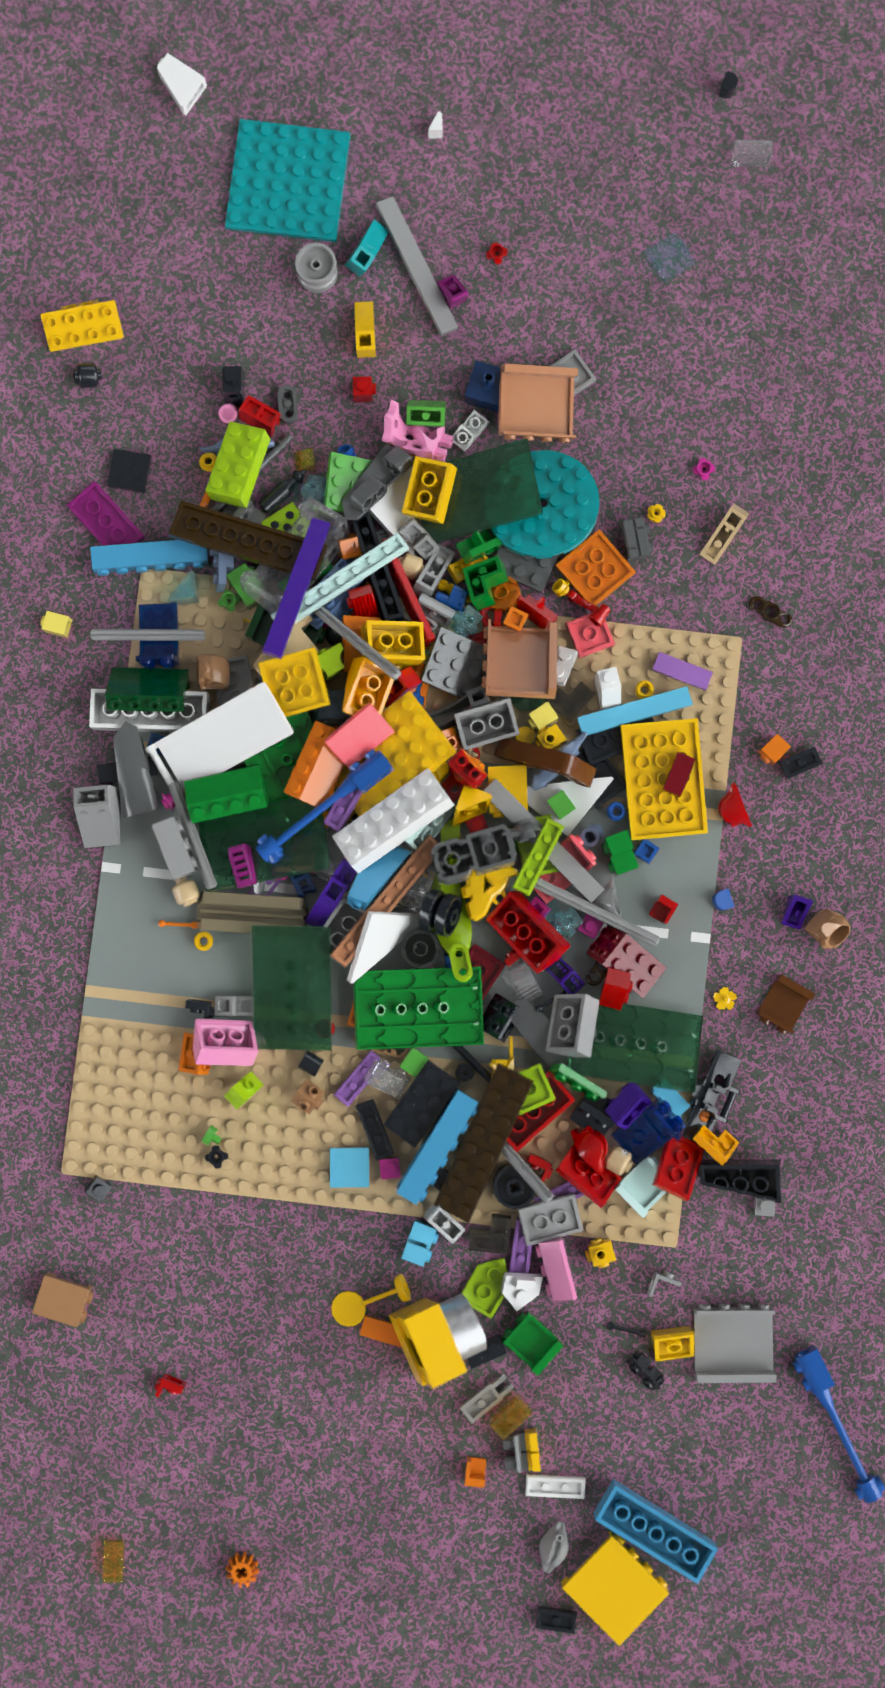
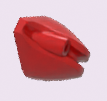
(732, 808)
(591, 1147)

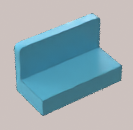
(676, 1101)

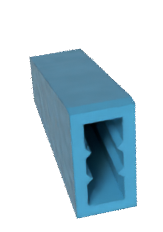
(376, 877)

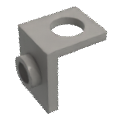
(665, 1276)

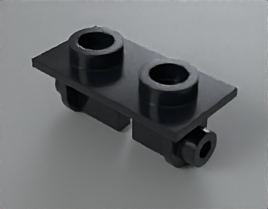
(651, 1378)

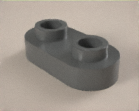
(288, 405)

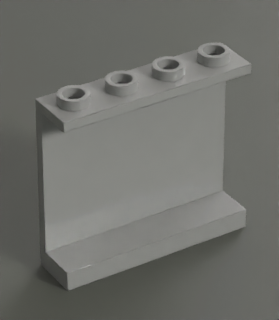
(733, 1344)

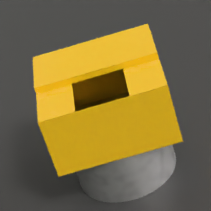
(442, 1338)

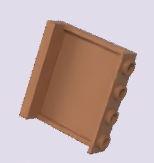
(536, 402)
(520, 662)

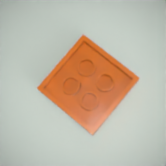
(595, 568)

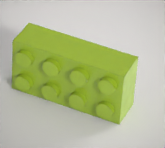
(238, 464)

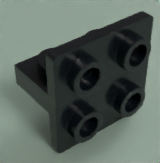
(498, 1017)
(593, 1114)

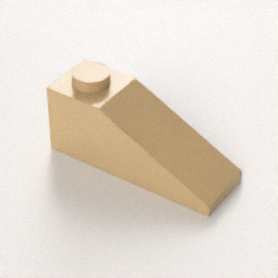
(724, 533)

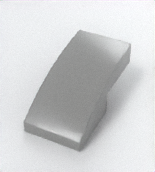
(419, 538)
(234, 1006)

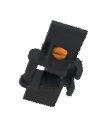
(707, 1093)

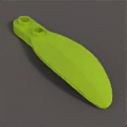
(458, 942)

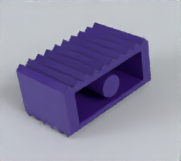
(627, 1105)

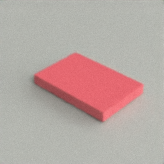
(359, 735)

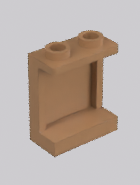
(63, 1300)

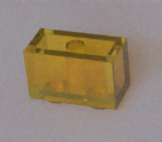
(510, 1416)

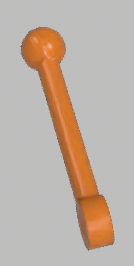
(162, 923)

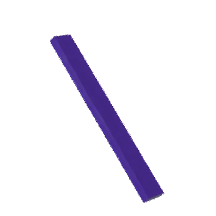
(296, 588)

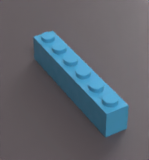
(147, 556)

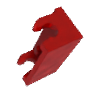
(259, 415)

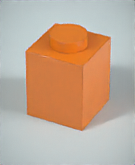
(774, 749)

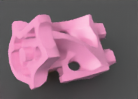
(422, 446)

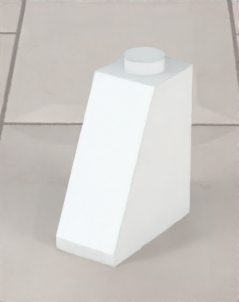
(181, 81)
(608, 688)

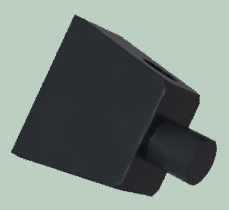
(233, 383)

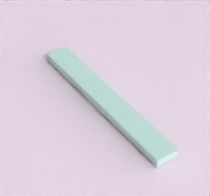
(351, 575)

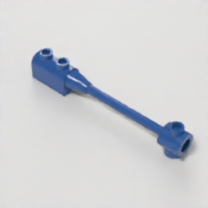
(361, 776)
(819, 1381)

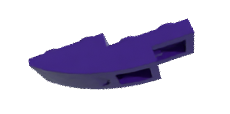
(331, 894)

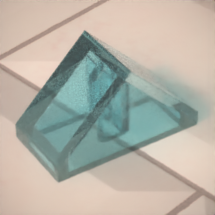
(187, 591)

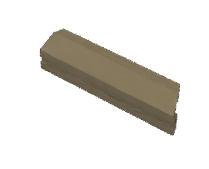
(241, 911)

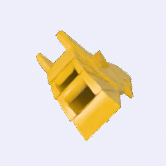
(482, 898)

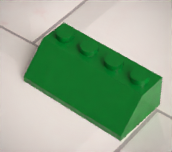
(226, 793)

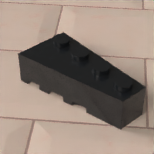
(745, 1176)

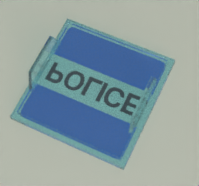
(670, 257)

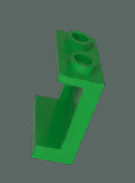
(532, 1342)

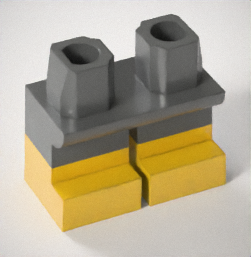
(526, 1451)

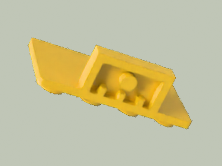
(82, 324)

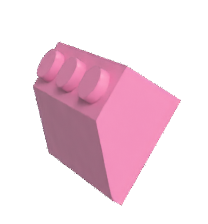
(224, 1042)
(556, 1269)

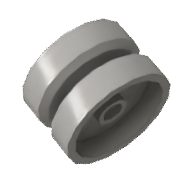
(316, 267)

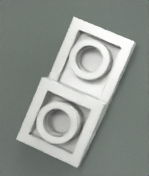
(470, 430)

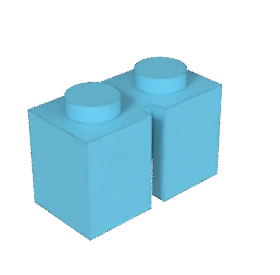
(419, 1243)

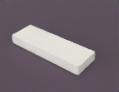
(555, 1486)

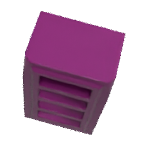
(234, 859)

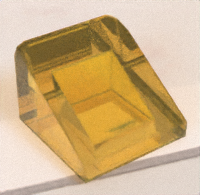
(305, 459)

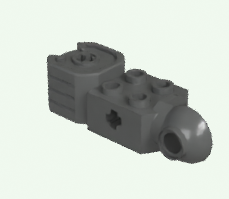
(480, 851)

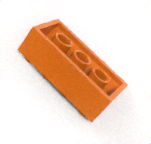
(316, 769)

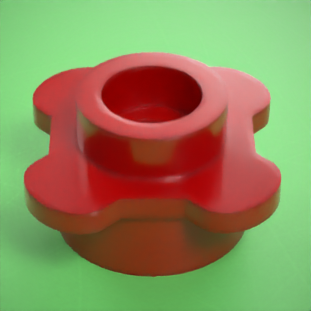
(495, 247)

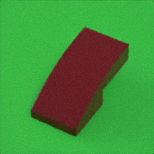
(678, 774)

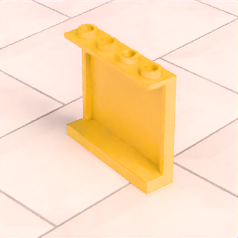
(616, 1588)

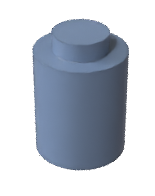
(592, 834)

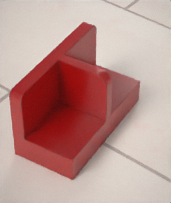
(538, 613)

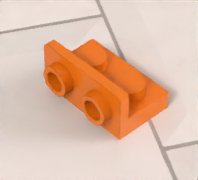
(187, 1059)

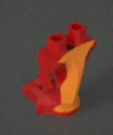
(463, 771)

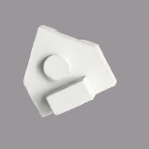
(521, 1288)

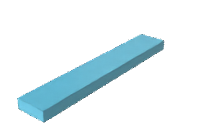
(635, 711)

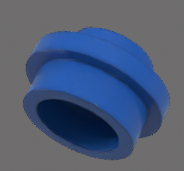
(622, 809)

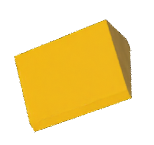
(470, 805)
(673, 1343)

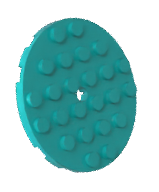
(569, 512)

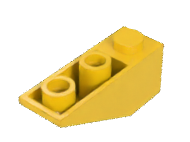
(365, 329)

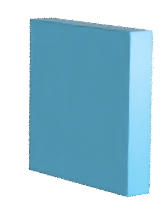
(349, 1167)

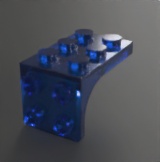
(158, 652)
(650, 1130)

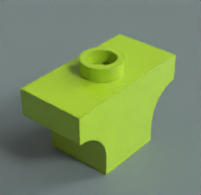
(330, 661)
(243, 1090)

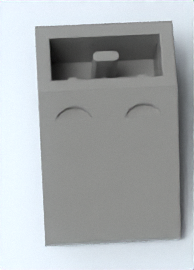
(98, 815)

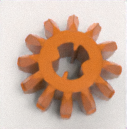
(244, 1576)

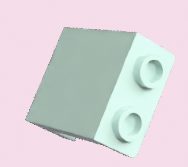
(638, 1187)

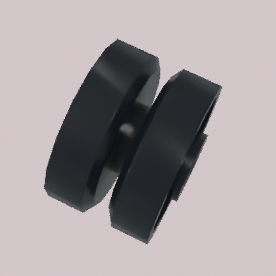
(440, 912)
(508, 1196)

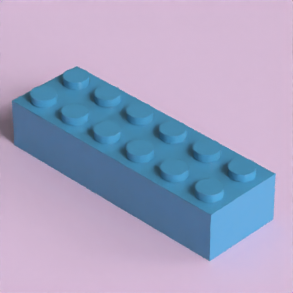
(436, 1146)
(655, 1531)

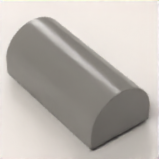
(436, 610)
(444, 1223)

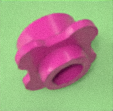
(703, 463)
(168, 801)

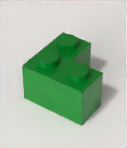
(481, 578)
(619, 852)

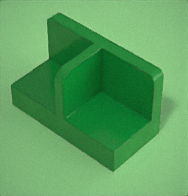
(478, 546)

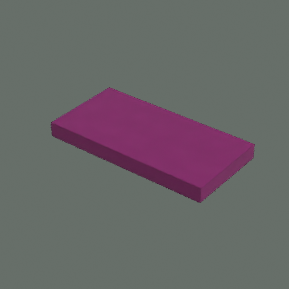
(104, 517)

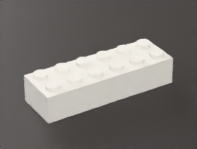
(195, 704)
(393, 820)

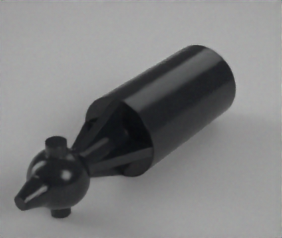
(280, 492)

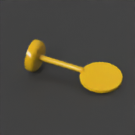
(350, 1308)

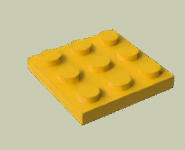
(296, 681)

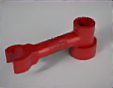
(598, 613)

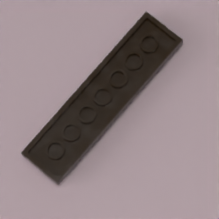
(239, 538)
(483, 1142)

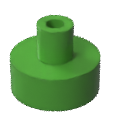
(211, 1136)

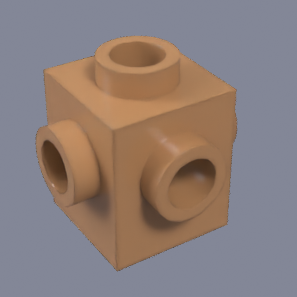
(308, 1097)

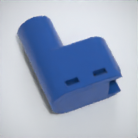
(455, 600)

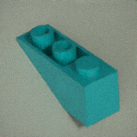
(367, 248)

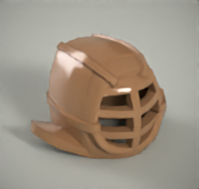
(212, 672)
(828, 928)

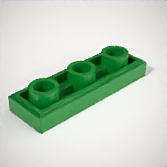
(577, 1082)

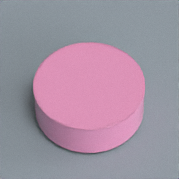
(228, 412)

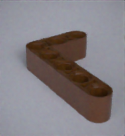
(546, 759)

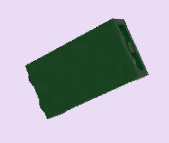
(262, 623)

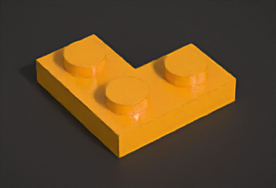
(718, 1147)

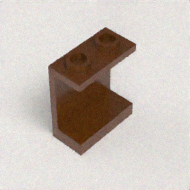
(784, 1004)

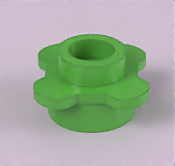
(223, 602)

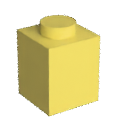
(56, 624)
(542, 717)

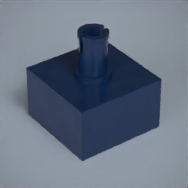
(484, 386)

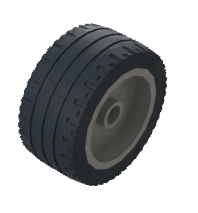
(331, 714)

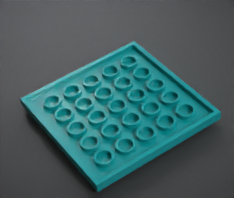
(287, 180)

